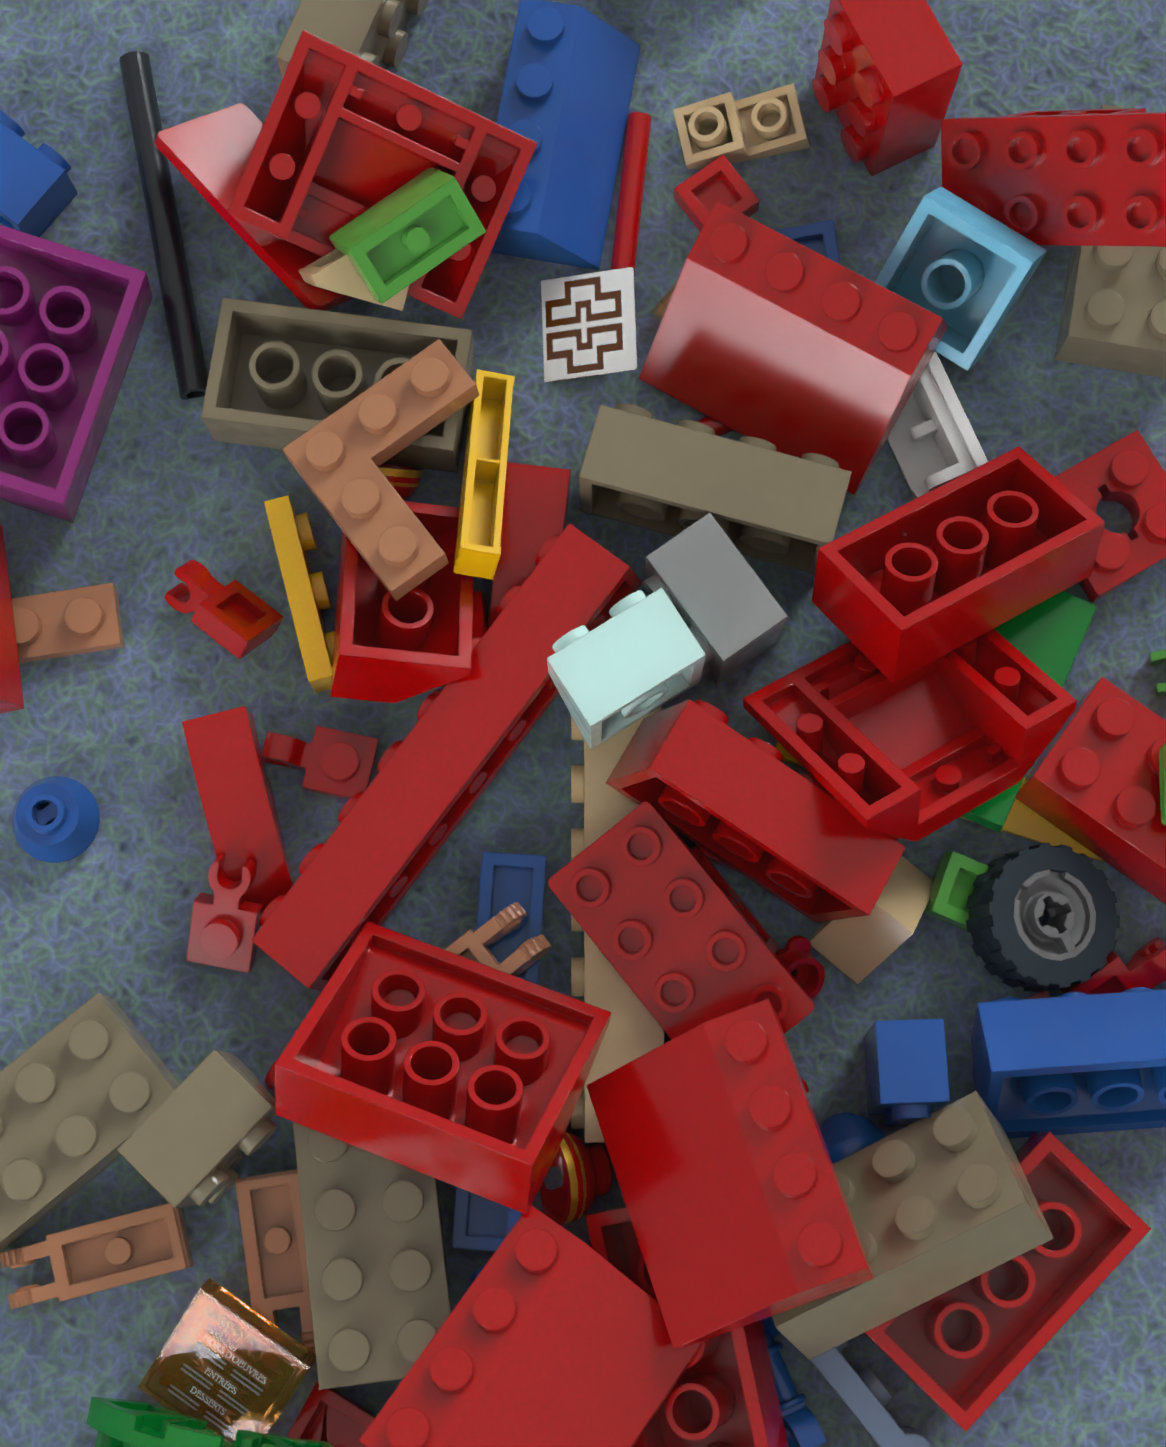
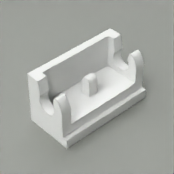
(933, 434)

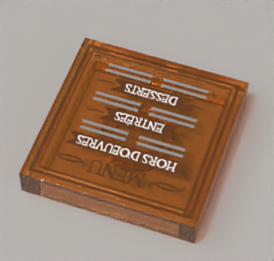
(227, 1365)

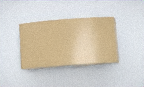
(741, 128)

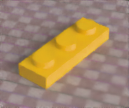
(305, 590)

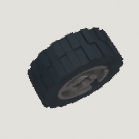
(1012, 899)

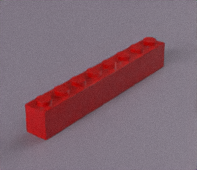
(442, 763)

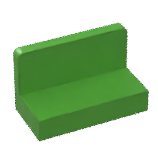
(409, 233)

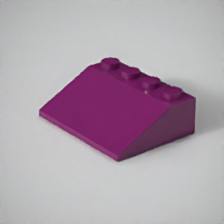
(62, 361)

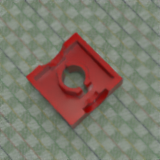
(1138, 482)

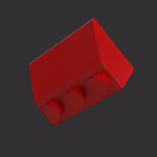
(405, 645)

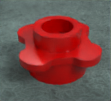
(802, 965)

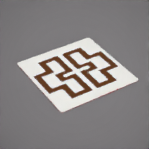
(589, 324)

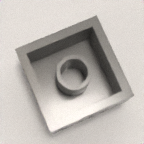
(716, 597)

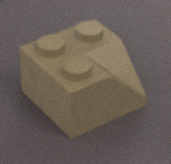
(203, 1132)

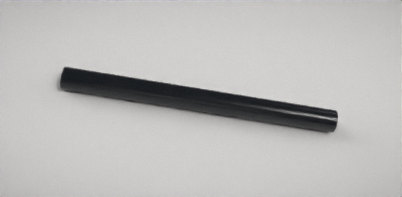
(164, 226)

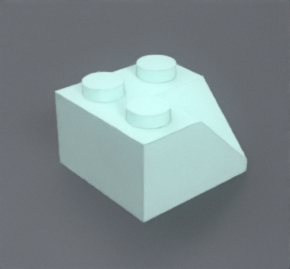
(625, 665)

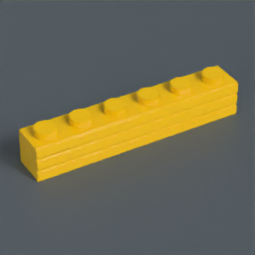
(484, 476)

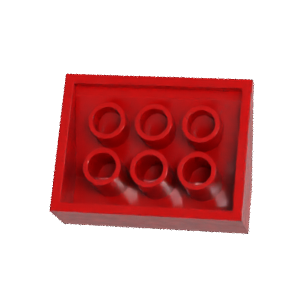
(789, 344)
(441, 1065)
(727, 1177)
(538, 1355)

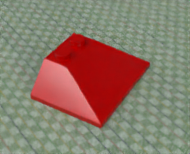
(355, 134)
(917, 747)

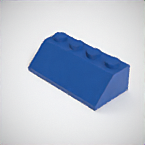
(571, 95)
(1073, 1062)

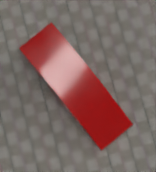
(532, 513)
(239, 800)

